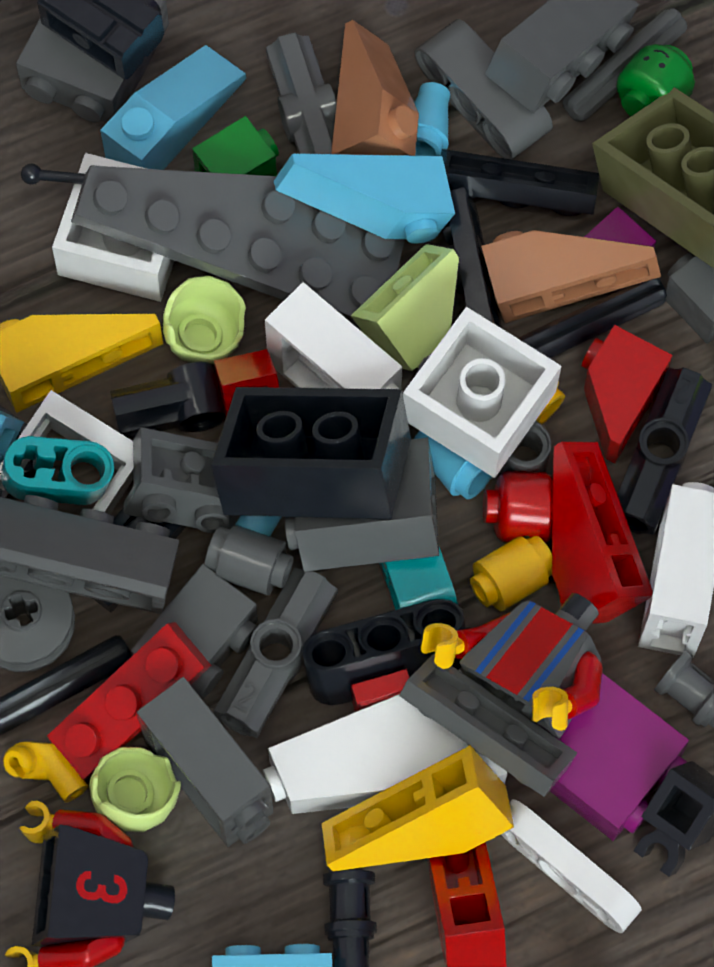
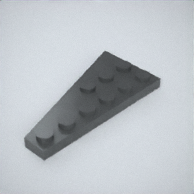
(238, 232)

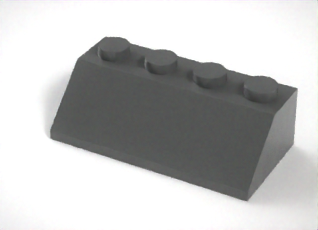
(86, 553)

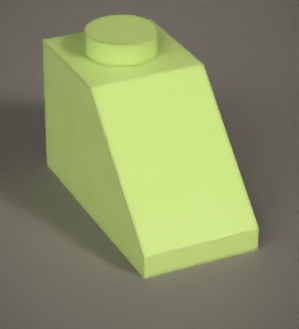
(412, 307)

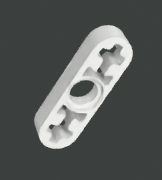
(571, 869)

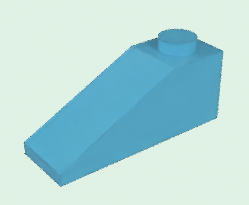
(170, 110)
(375, 192)

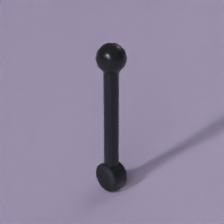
(32, 174)

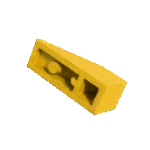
(67, 350)
(422, 817)

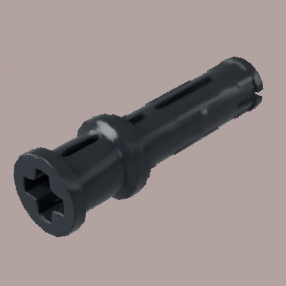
(350, 916)

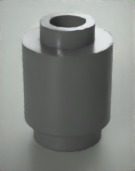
(249, 559)

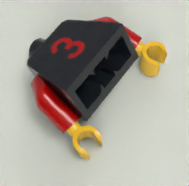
(88, 890)

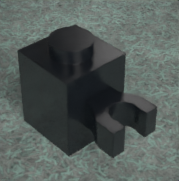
(681, 813)

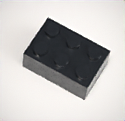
(312, 452)

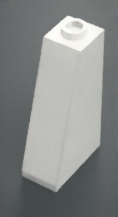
(359, 757)

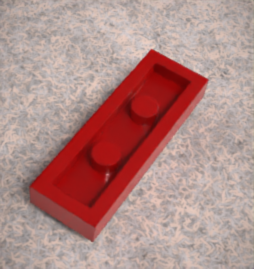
(109, 713)

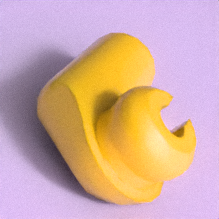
(44, 762)

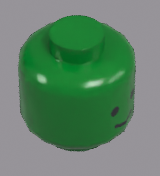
(654, 74)

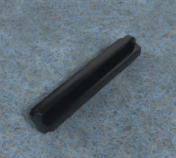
(596, 318)
(62, 682)

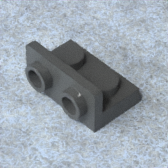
(175, 482)

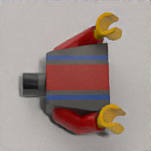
(529, 659)

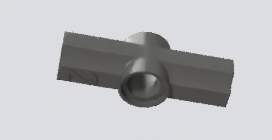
(303, 99)
(261, 681)

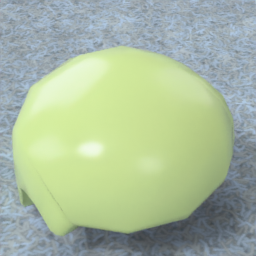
(204, 319)
(134, 788)

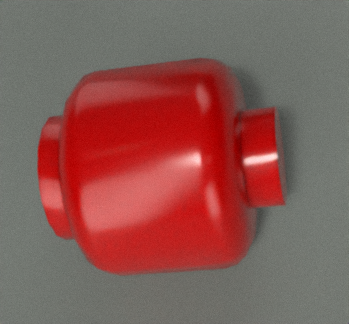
(520, 505)

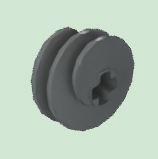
(44, 638)

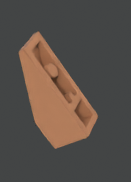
(372, 101)
(552, 270)

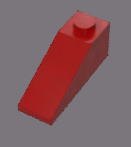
(591, 535)
(468, 909)

